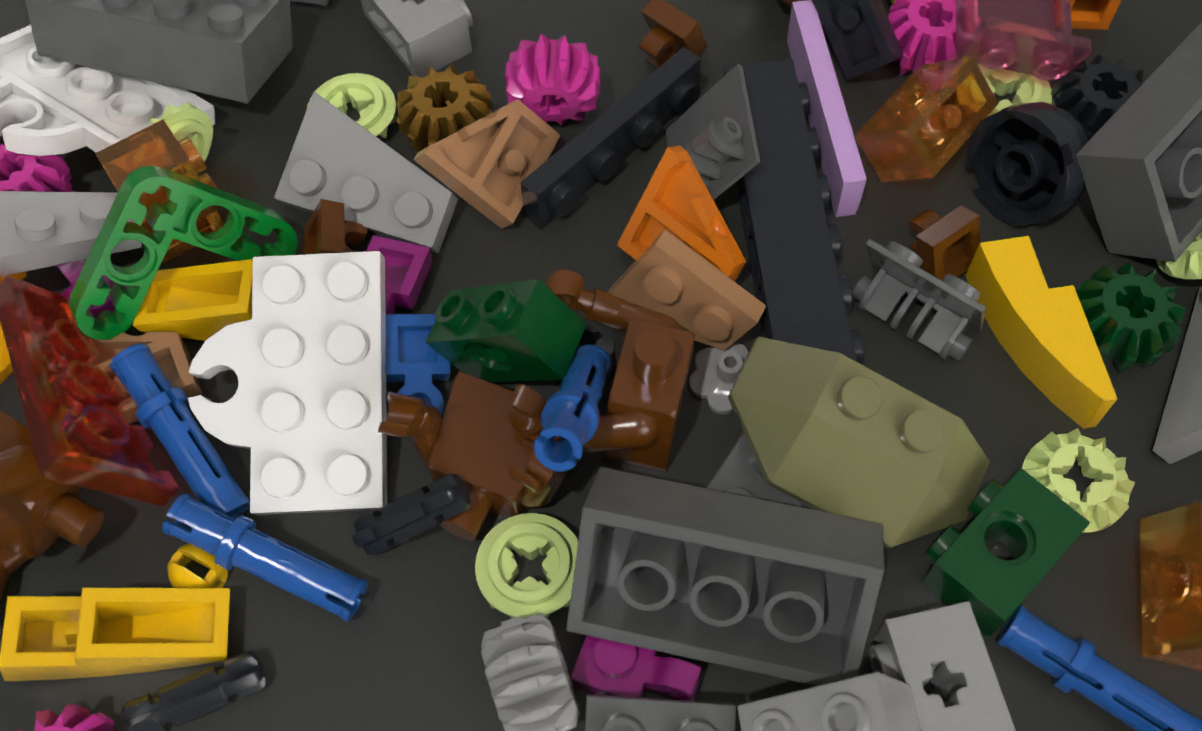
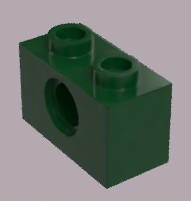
(507, 332)
(1029, 523)

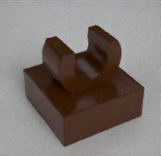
(669, 33)
(328, 232)
(946, 242)

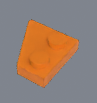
(683, 206)

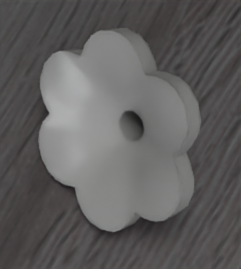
(716, 374)

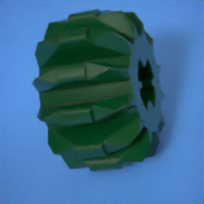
(1130, 316)

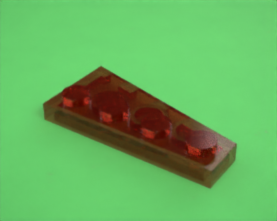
(72, 403)

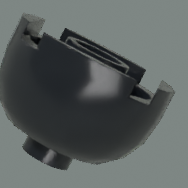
(1027, 162)

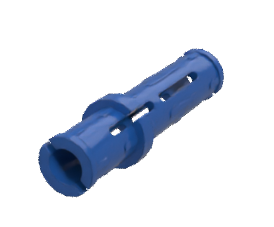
(573, 410)
(167, 414)
(241, 545)
(1080, 669)

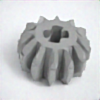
(529, 676)

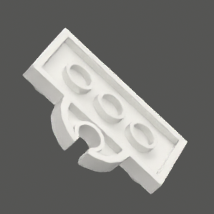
(74, 104)
(306, 383)

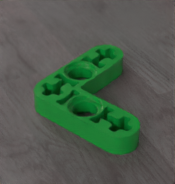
(169, 221)

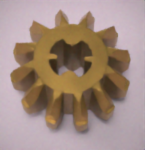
(440, 105)

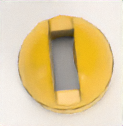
(183, 578)

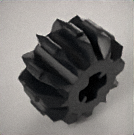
(1095, 91)

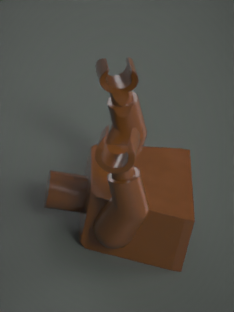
(646, 384)
(479, 448)
(35, 507)

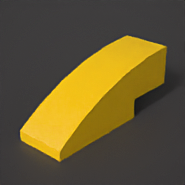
(197, 299)
(1042, 329)
(113, 632)

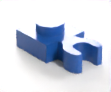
(412, 359)

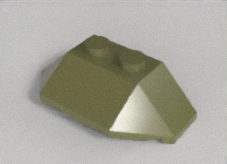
(855, 441)

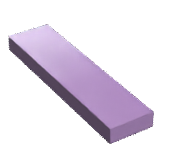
(827, 109)

